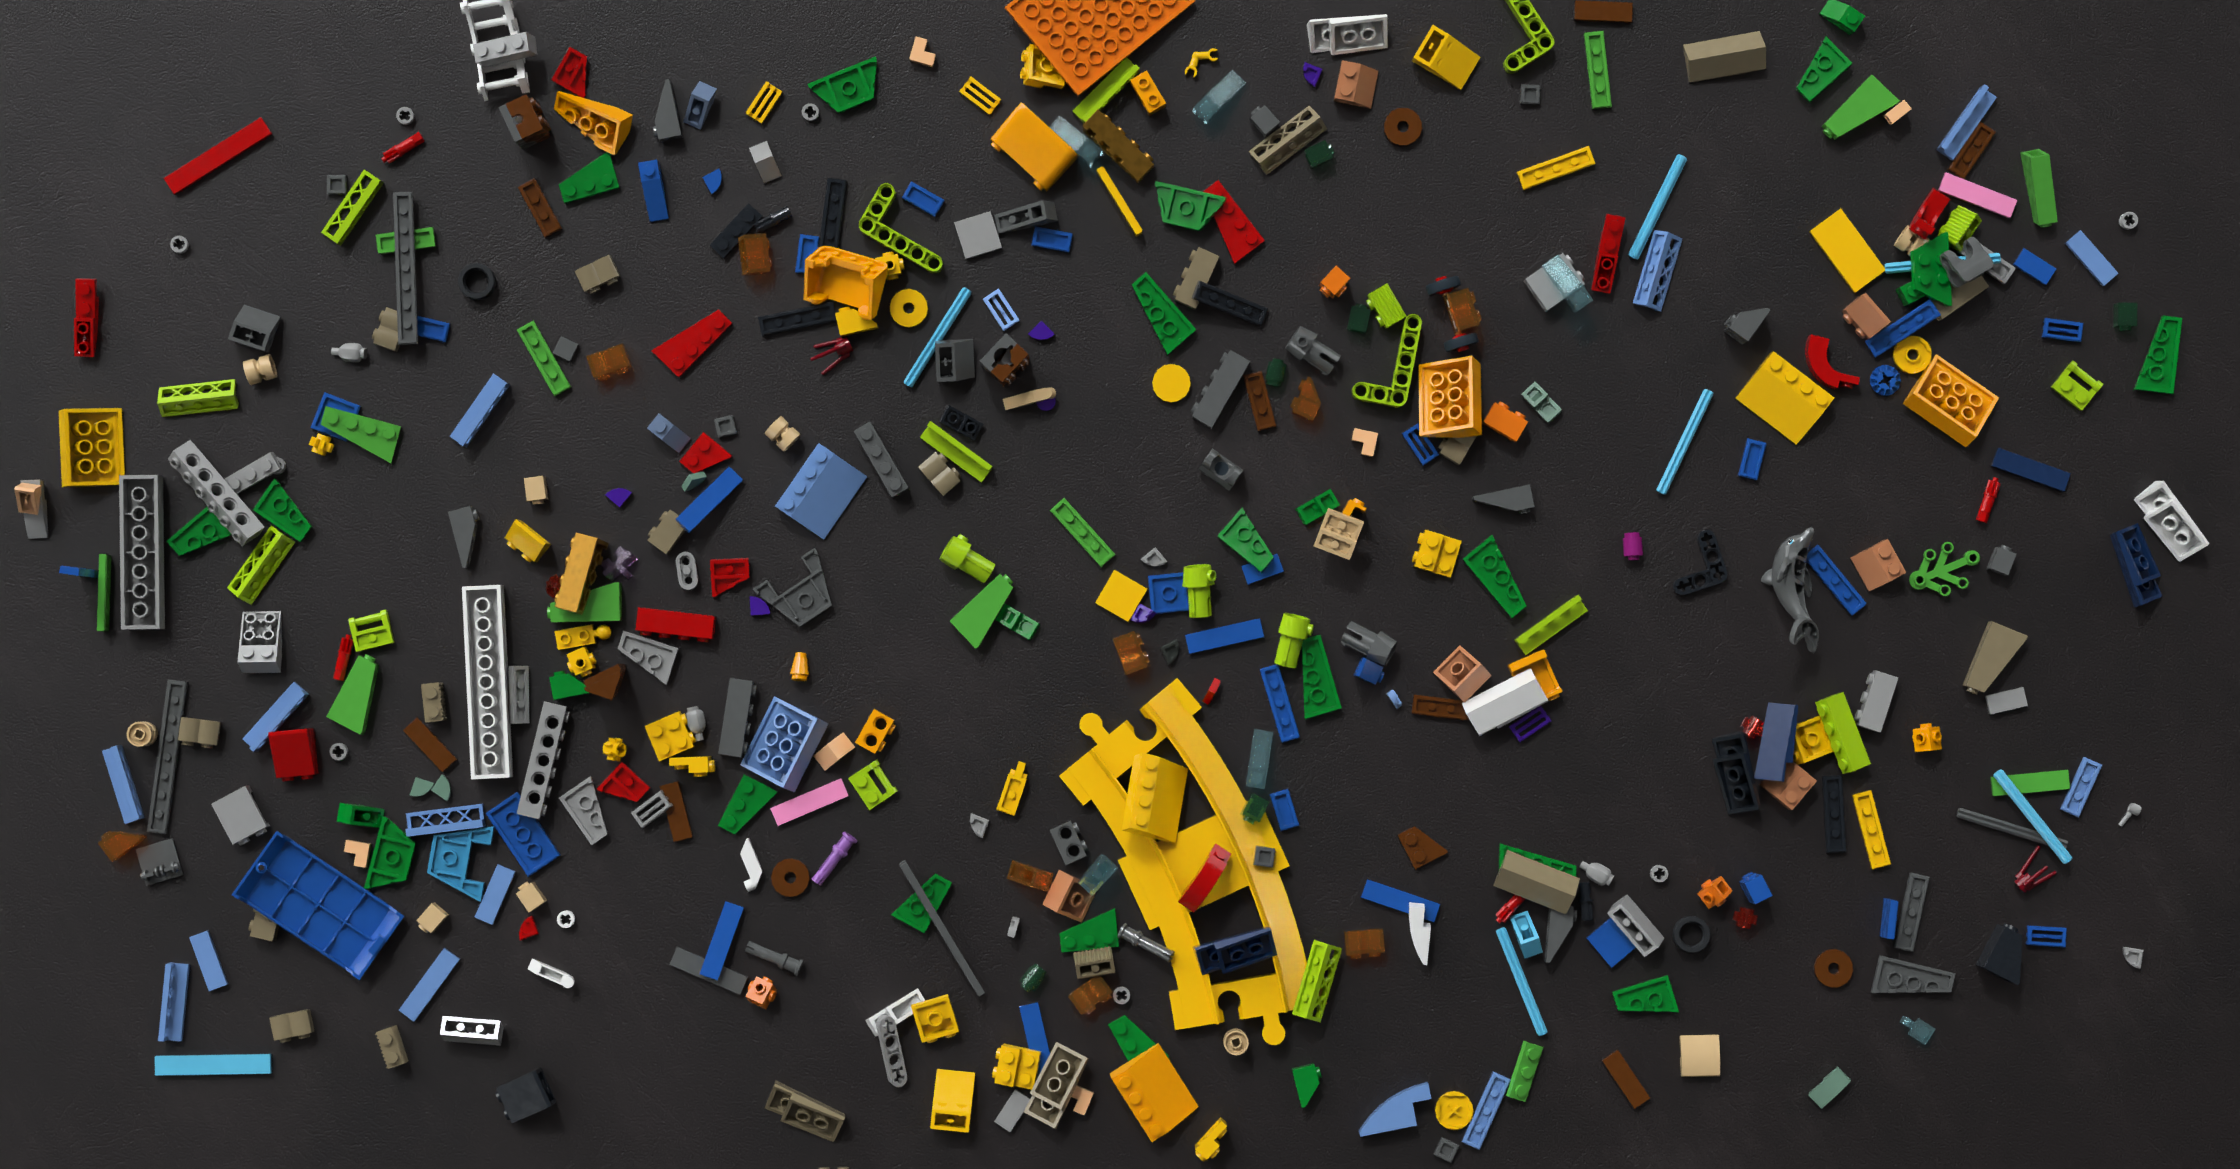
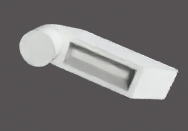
(752, 865)
(551, 973)

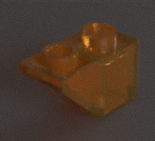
(1308, 401)

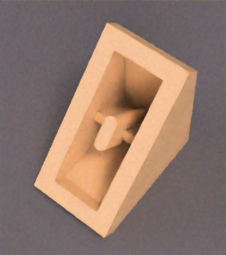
(28, 498)
(834, 751)

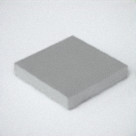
(978, 235)

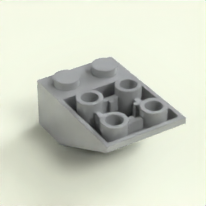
(260, 642)

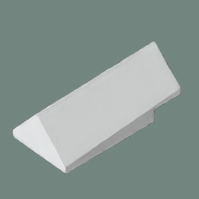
(1348, 34)
(2170, 521)
(1505, 702)

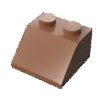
(1356, 84)
(1865, 316)
(1878, 565)
(1462, 673)
(1793, 789)
(1068, 897)

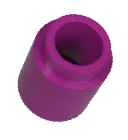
(1632, 545)

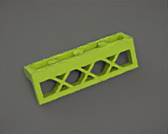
(1106, 90)
(356, 210)
(197, 401)
(956, 452)
(262, 567)
(1551, 625)
(1314, 980)

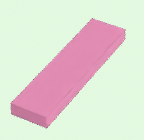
(1977, 195)
(809, 802)

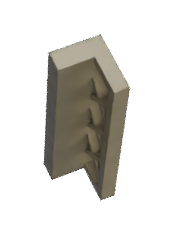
(1290, 141)

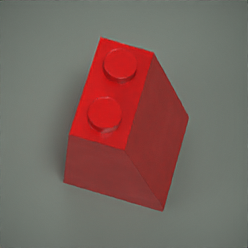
(294, 753)

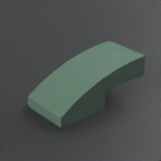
(1541, 402)
(1829, 1087)

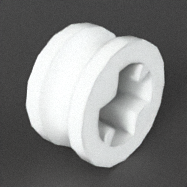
(565, 913)

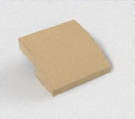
(1338, 533)
(1699, 1055)

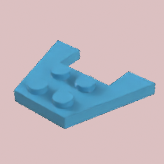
(451, 858)

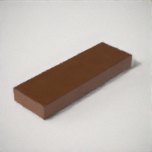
(1603, 11)
(1971, 150)
(540, 208)
(1259, 401)
(1438, 707)
(430, 744)
(677, 814)
(1625, 1079)

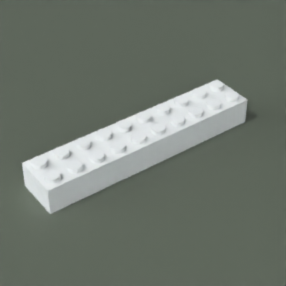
(487, 681)

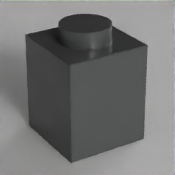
(1264, 120)
(2001, 560)

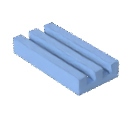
(992, 296)

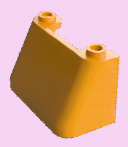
(1034, 147)
(845, 279)

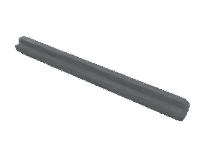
(2003, 826)

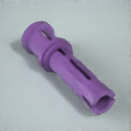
(839, 850)

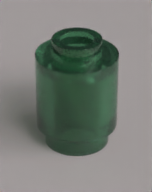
(1275, 372)
(1032, 978)

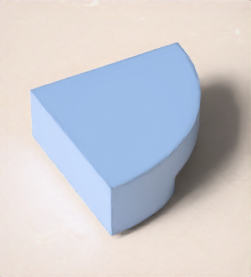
(1394, 698)

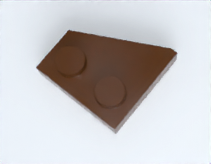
(1420, 847)

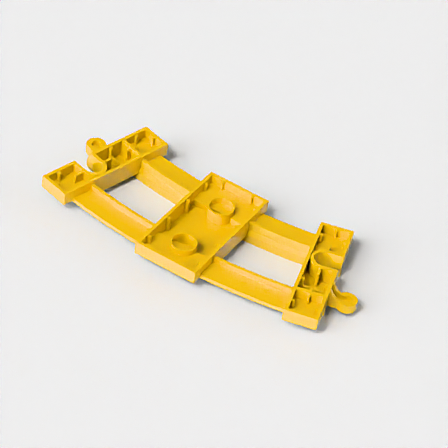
(1164, 869)

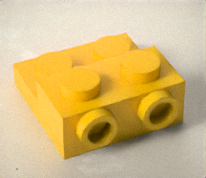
(1038, 70)
(1436, 553)
(670, 735)
(1810, 741)
(697, 765)
(935, 1019)
(1016, 1066)
(1208, 1145)

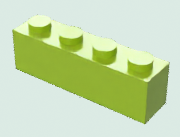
(1842, 733)

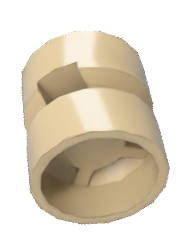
(1906, 237)
(260, 369)
(780, 431)
(142, 734)
(1235, 1041)

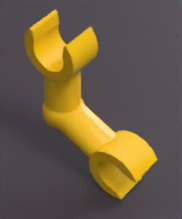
(1196, 56)

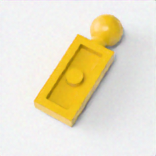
(581, 636)

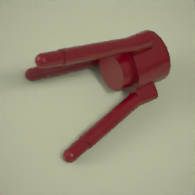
(841, 346)
(2027, 882)

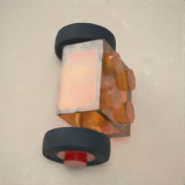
(1460, 311)

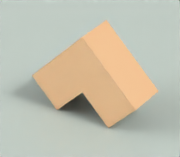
(919, 54)
(1897, 112)
(1367, 438)
(361, 850)
(1083, 1099)

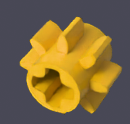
(321, 444)
(614, 749)

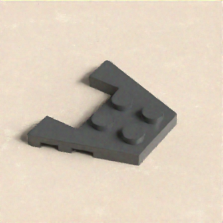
(805, 598)

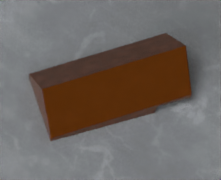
(606, 682)

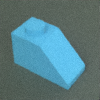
(1526, 934)

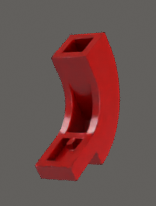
(1928, 213)
(1818, 364)
(1205, 878)

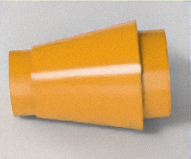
(800, 667)

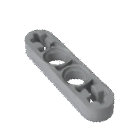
(895, 1049)

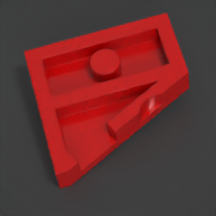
(572, 72)
(704, 454)
(728, 573)
(624, 784)

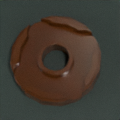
(1402, 115)
(780, 883)
(1844, 972)

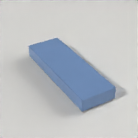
(2091, 258)
(2081, 787)
(495, 894)
(208, 960)

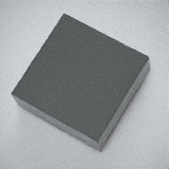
(1530, 94)
(336, 184)
(565, 348)
(725, 426)
(1264, 856)
(1446, 1149)

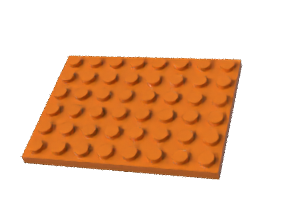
(1091, 36)

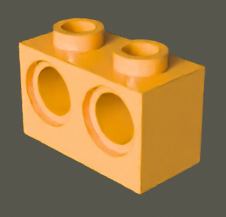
(1148, 93)
(871, 729)

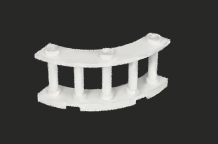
(509, 20)

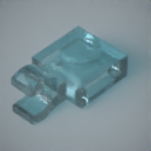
(1918, 1030)

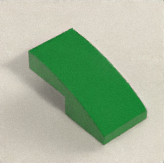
(1317, 507)
(1017, 622)

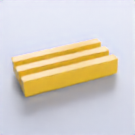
(984, 89)
(757, 99)

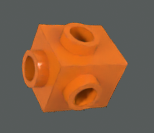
(1714, 892)
(761, 992)

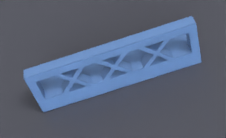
(1966, 122)
(1654, 269)
(479, 410)
(275, 716)
(123, 784)
(451, 826)
(174, 1002)

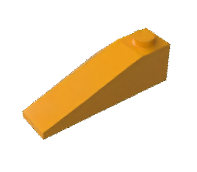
(601, 122)

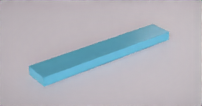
(213, 1064)

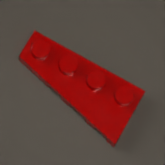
(1234, 226)
(686, 347)

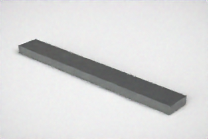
(405, 268)
(167, 757)
(941, 928)

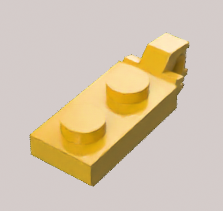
(1013, 790)

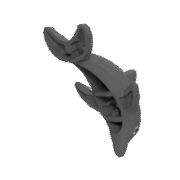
(1790, 582)

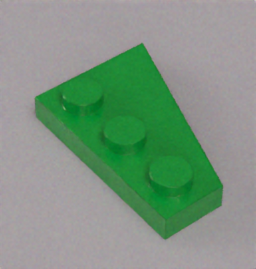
(1823, 70)
(745, 803)

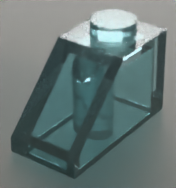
(1097, 874)

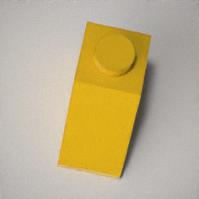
(851, 323)

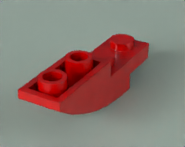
(1607, 253)
(86, 317)

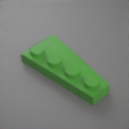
(366, 432)

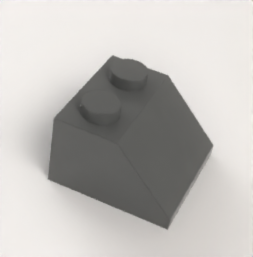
(1744, 324)

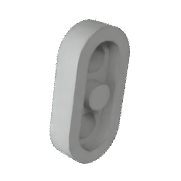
(687, 570)

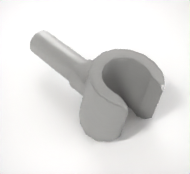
(2132, 809)

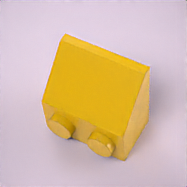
(527, 541)

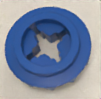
(1877, 376)

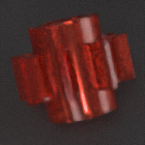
(553, 585)
(1752, 727)
(1745, 917)

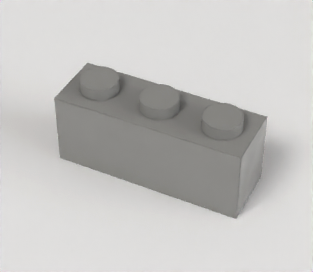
(505, 49)
(1876, 701)
(1635, 925)
(471, 1030)

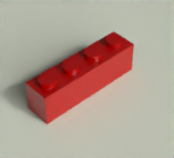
(675, 623)

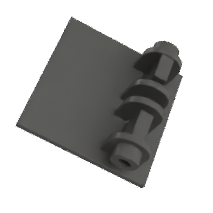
(159, 862)

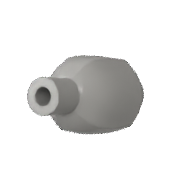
(350, 352)
(696, 722)
(1597, 873)

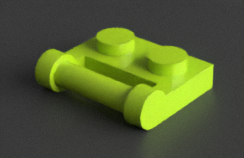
(2073, 391)
(371, 637)
(868, 789)

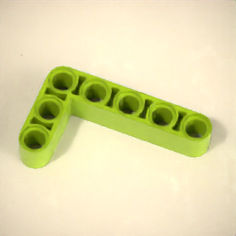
(1535, 37)
(894, 236)
(1400, 369)

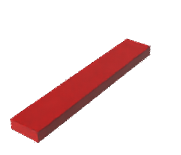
(218, 156)

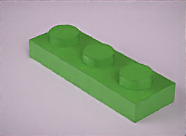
(423, 239)
(1524, 1071)

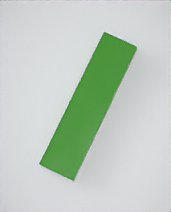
(1597, 70)
(544, 358)
(1082, 532)
(104, 582)
(2035, 782)

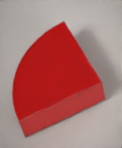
(1211, 691)
(528, 928)

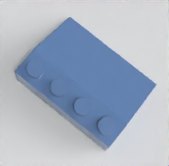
(821, 491)
(784, 744)

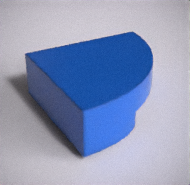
(713, 180)

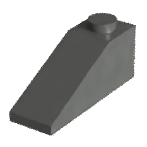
(667, 116)
(1026, 217)
(1510, 499)
(464, 529)
(1557, 929)

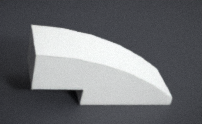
(1419, 930)
(898, 1010)

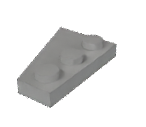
(650, 654)
(585, 810)

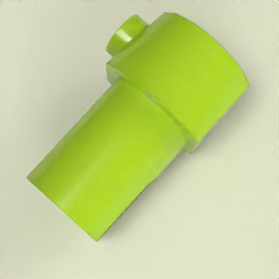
(959, 555)
(1198, 581)
(1293, 631)

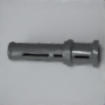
(1138, 939)
(783, 961)

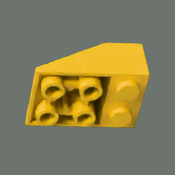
(1446, 57)
(952, 1100)

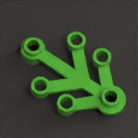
(1940, 570)

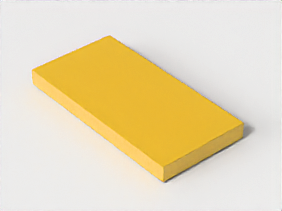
(1847, 250)

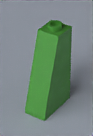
(1864, 104)
(2039, 186)
(602, 605)
(982, 610)
(355, 697)

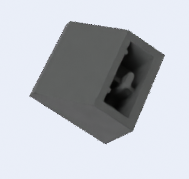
(254, 328)
(954, 360)

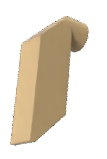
(1029, 398)

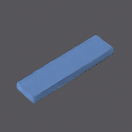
(429, 984)
(1486, 1110)

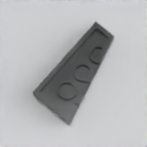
(1902, 976)

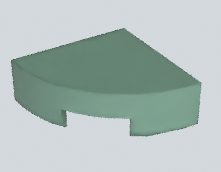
(693, 481)
(421, 787)
(442, 788)

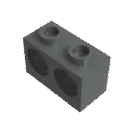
(1064, 844)

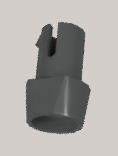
(1306, 346)
(1377, 647)

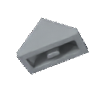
(765, 162)

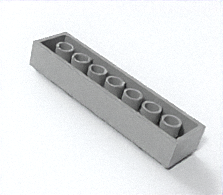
(142, 552)

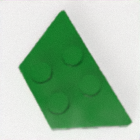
(848, 86)
(1187, 206)
(1928, 272)
(390, 856)

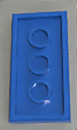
(523, 835)

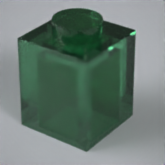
(1319, 154)
(2125, 316)
(1358, 318)
(1254, 808)

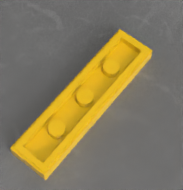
(1556, 168)
(1119, 201)
(1871, 829)

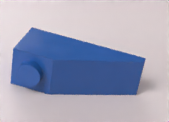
(653, 190)

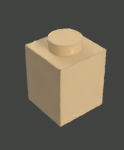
(536, 489)
(530, 896)
(432, 918)

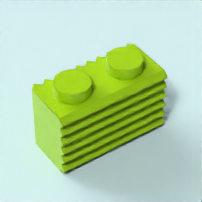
(1960, 227)
(1385, 306)

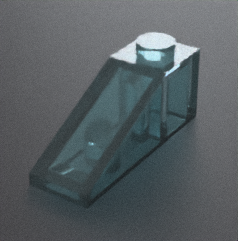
(1218, 96)
(1081, 144)
(1567, 283)
(1259, 759)

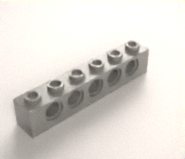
(214, 482)
(548, 711)

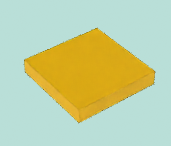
(1121, 595)

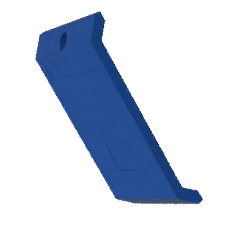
(318, 904)

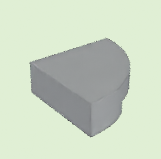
(1154, 558)
(978, 824)
(1013, 926)
(2133, 956)

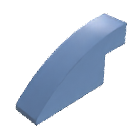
(1396, 1111)

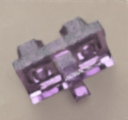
(620, 566)

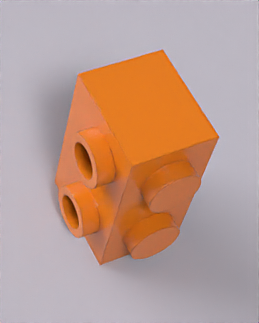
(1334, 283)
(1505, 421)

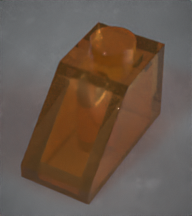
(118, 843)
(1030, 875)

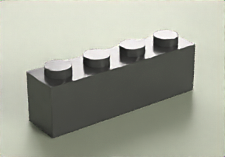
(1220, 389)
(881, 459)
(736, 717)

